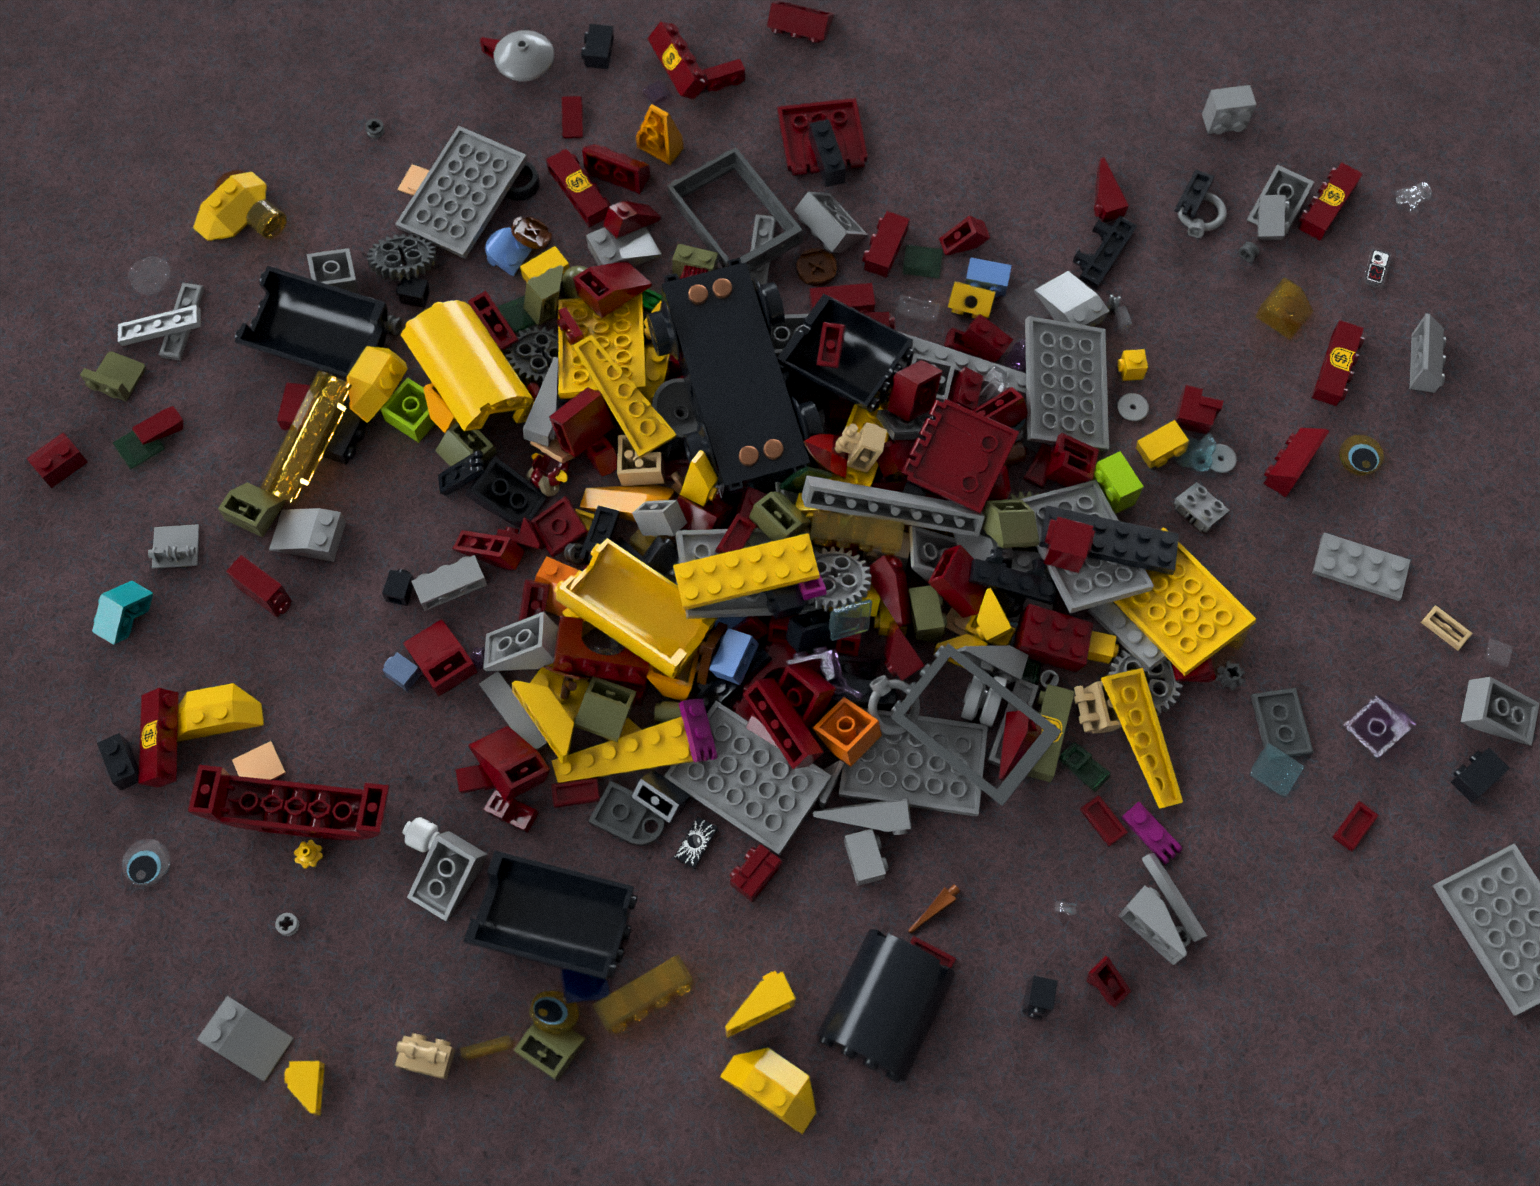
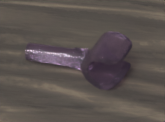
(846, 688)

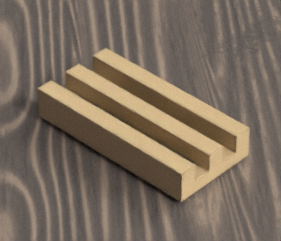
(1441, 633)

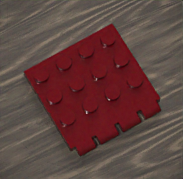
(846, 125)
(959, 455)

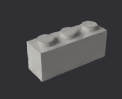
(449, 582)

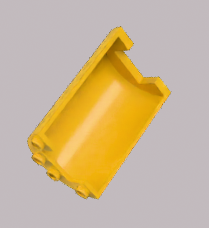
(466, 365)
(635, 608)

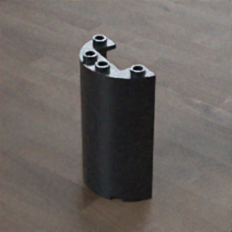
(313, 323)
(553, 916)

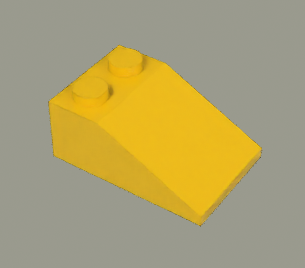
(767, 1000)

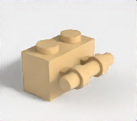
(865, 445)
(1096, 709)
(425, 1056)

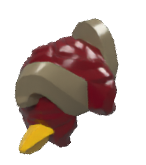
(547, 473)

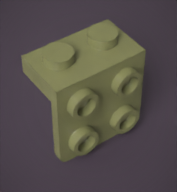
(115, 376)

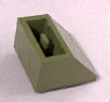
(543, 295)
(460, 444)
(251, 508)
(778, 517)
(1010, 523)
(926, 613)
(605, 708)
(549, 1051)

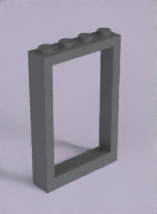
(717, 168)
(1026, 763)

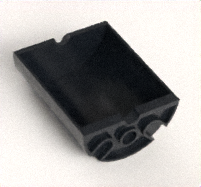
(868, 356)
(886, 1004)

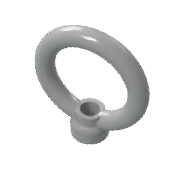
(1197, 226)
(881, 687)

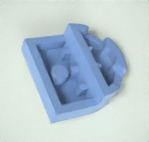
(506, 251)

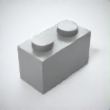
(1272, 217)
(659, 518)
(865, 857)

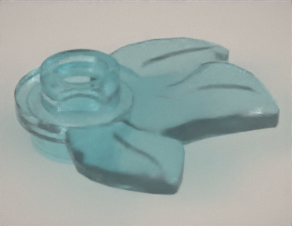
(1198, 451)

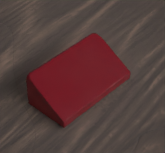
(533, 599)

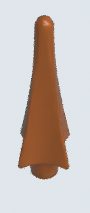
(942, 901)

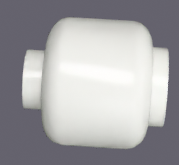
(420, 834)

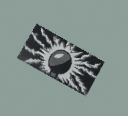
(696, 842)

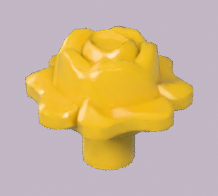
(308, 854)

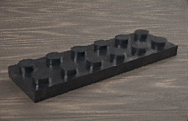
(1122, 541)

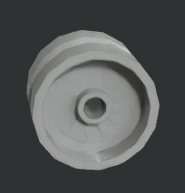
(984, 698)

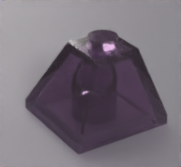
(1380, 725)

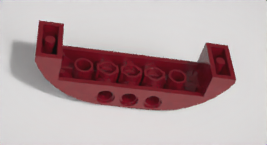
(288, 806)

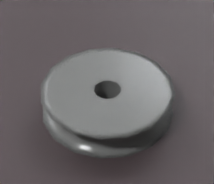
(1135, 400)
(1228, 456)

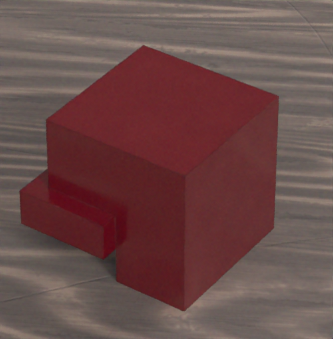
(1197, 411)
(1071, 461)
(1068, 543)

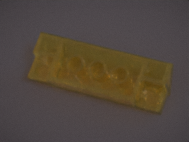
(307, 437)

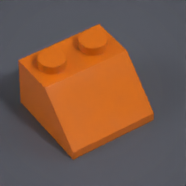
(552, 573)
(848, 731)

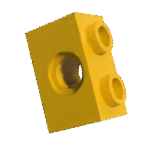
(962, 291)

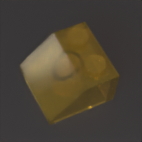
(1285, 309)

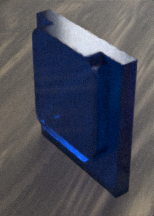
(582, 988)

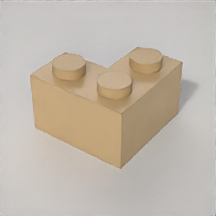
(636, 470)

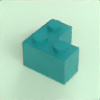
(118, 609)

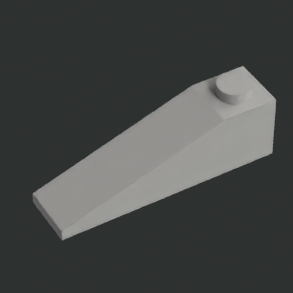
(538, 424)
(883, 815)

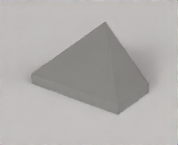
(835, 771)

